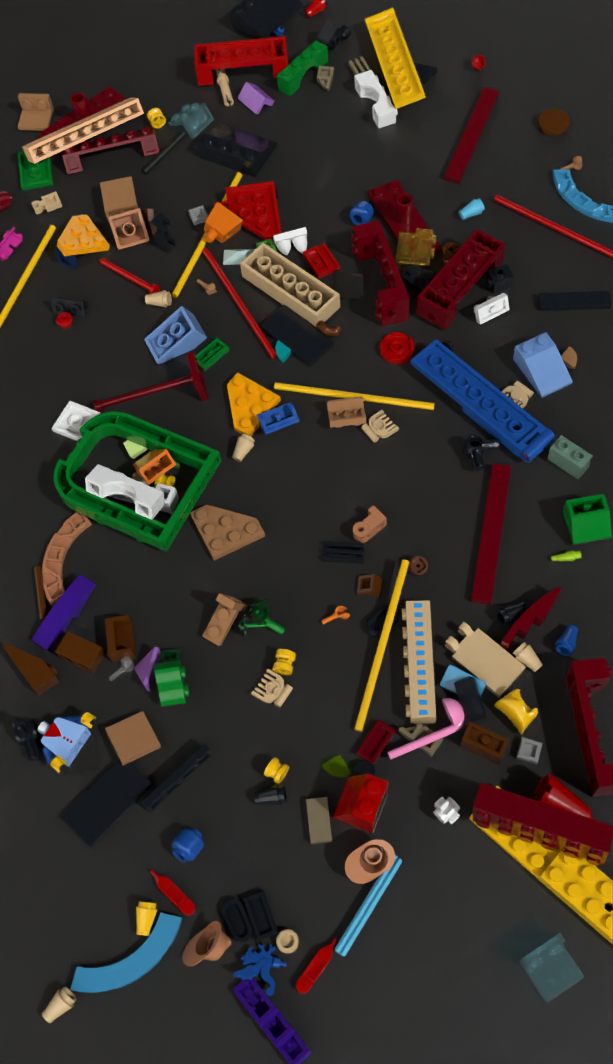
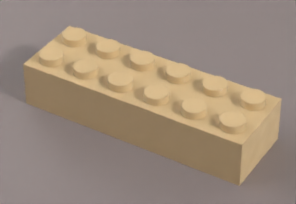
(290, 285)

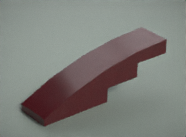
(534, 614)

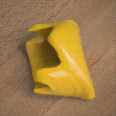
(516, 710)

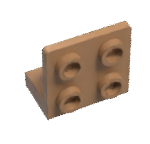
(36, 111)

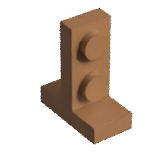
(223, 618)

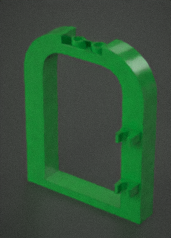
(149, 436)

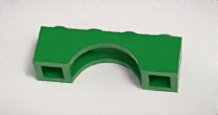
(291, 76)

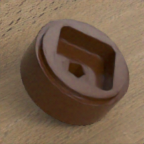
(418, 565)

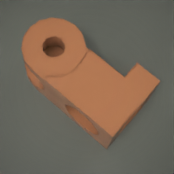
(369, 526)

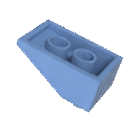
(175, 336)
(542, 365)

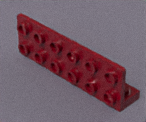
(146, 136)

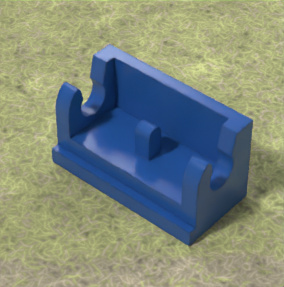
(278, 418)

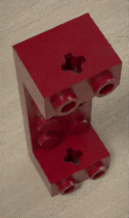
(371, 243)
(458, 276)
(582, 679)

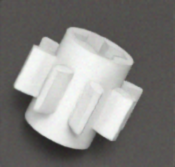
(446, 810)

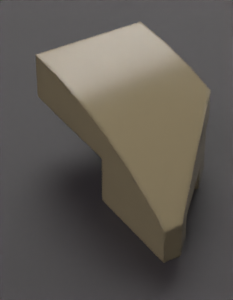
(325, 76)
(417, 732)

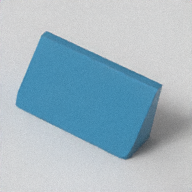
(454, 675)

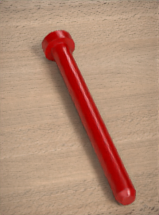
(151, 288)

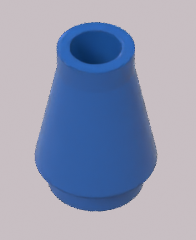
(567, 641)

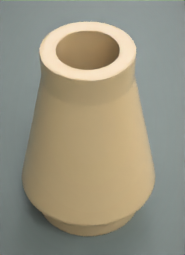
(160, 299)
(243, 446)
(528, 657)
(60, 1003)

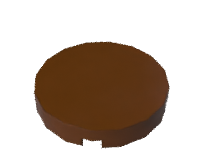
(554, 122)

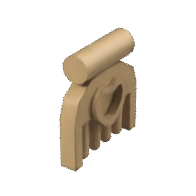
(518, 393)
(377, 427)
(274, 690)

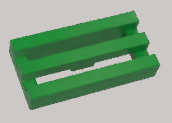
(213, 355)

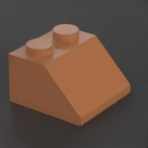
(128, 228)

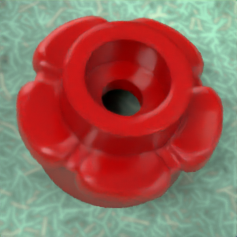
(478, 62)
(64, 320)

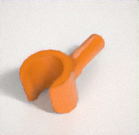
(338, 614)

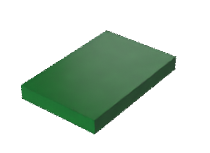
(35, 174)

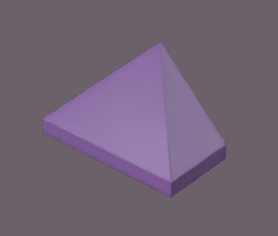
(146, 668)

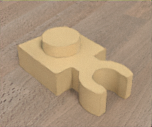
(49, 202)

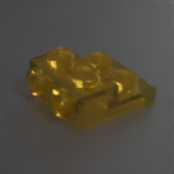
(416, 247)

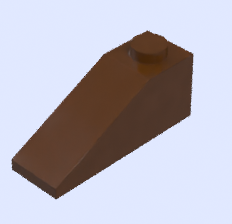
(34, 669)

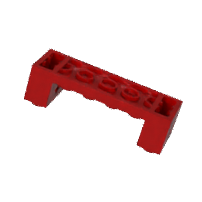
(239, 54)

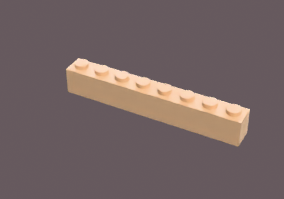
(82, 130)

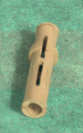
(223, 82)

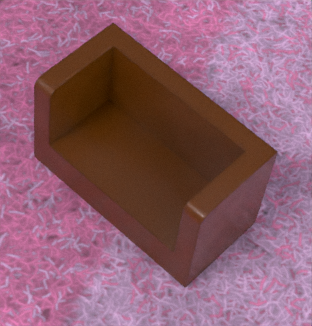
(120, 638)
(80, 652)
(484, 743)

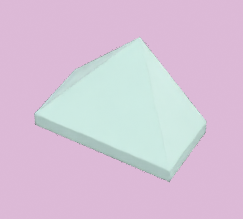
(235, 256)

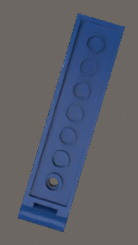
(484, 402)

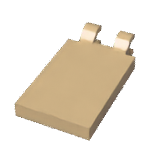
(485, 659)

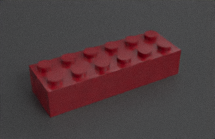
(543, 824)

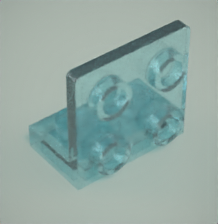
(193, 118)
(551, 968)

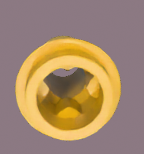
(145, 917)

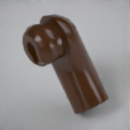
(332, 332)

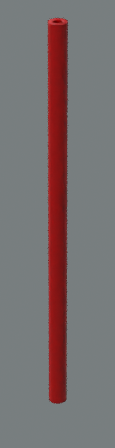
(596, 246)
(240, 304)

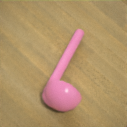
(456, 716)

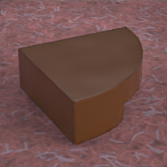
(148, 215)

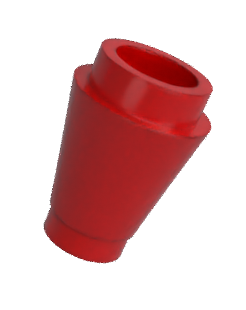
(315, 8)

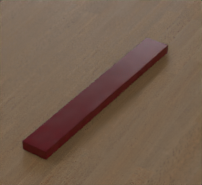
(471, 135)
(491, 534)

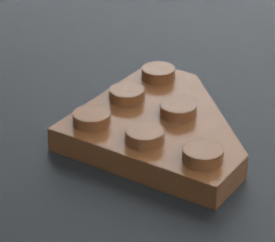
(225, 530)

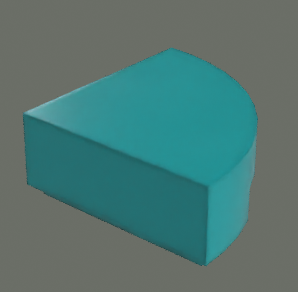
(282, 351)

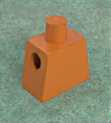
(221, 224)
(152, 467)

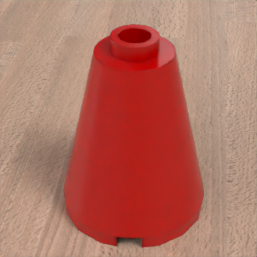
(555, 793)

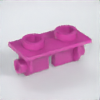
(9, 239)

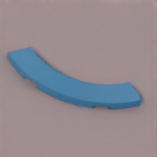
(578, 200)
(133, 967)

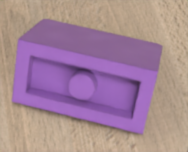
(254, 97)

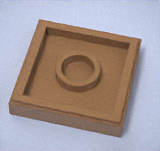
(132, 738)

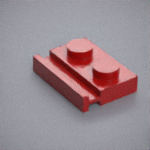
(321, 261)

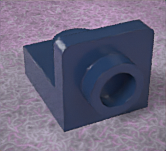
(69, 261)

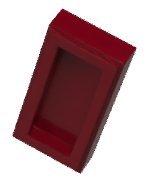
(375, 742)

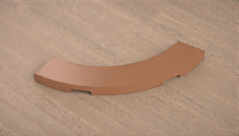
(55, 555)

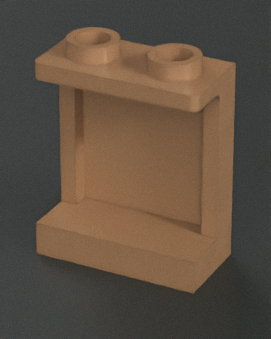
(118, 196)

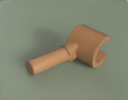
(577, 163)
(210, 288)

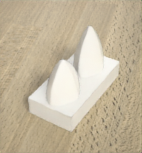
(297, 237)
(491, 308)

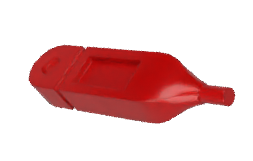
(174, 894)
(315, 968)

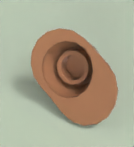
(369, 861)
(206, 945)

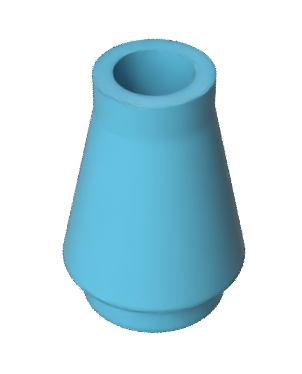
(472, 209)

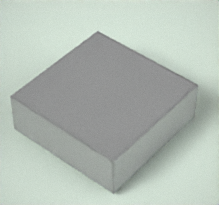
(198, 215)
(529, 750)

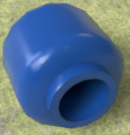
(361, 213)
(187, 844)

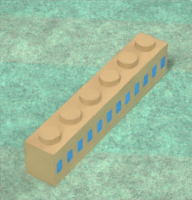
(420, 662)

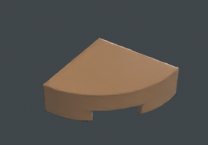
(570, 358)

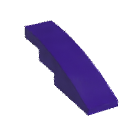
(63, 611)
(272, 1021)

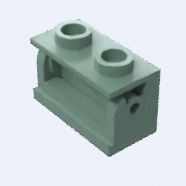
(569, 457)

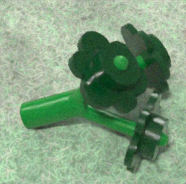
(260, 613)

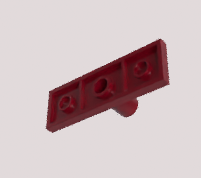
(84, 108)
(398, 210)

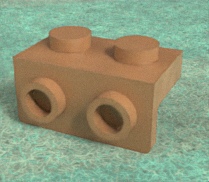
(346, 412)

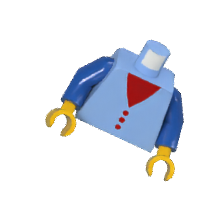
(64, 738)

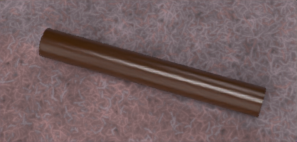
(40, 593)

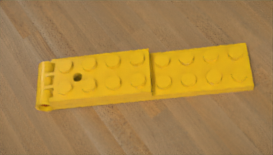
(394, 58)
(571, 879)

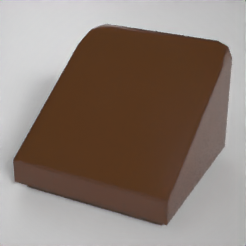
(369, 585)

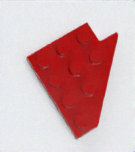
(256, 207)

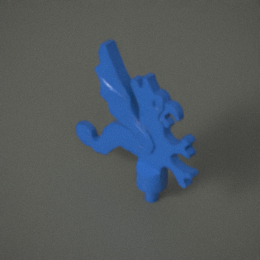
(262, 962)

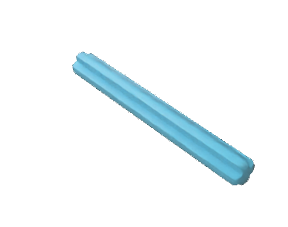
(366, 908)

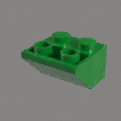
(588, 519)

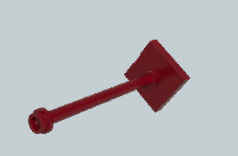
(195, 377)

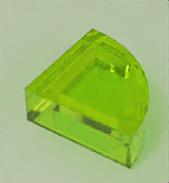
(336, 767)

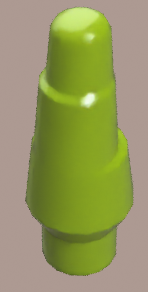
(567, 556)

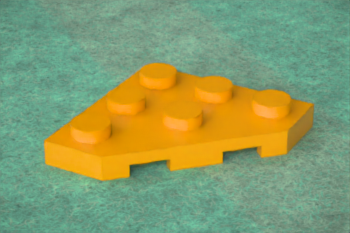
(81, 237)
(247, 401)

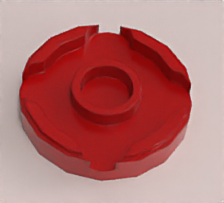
(397, 348)

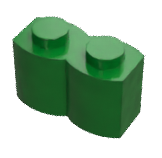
(171, 683)

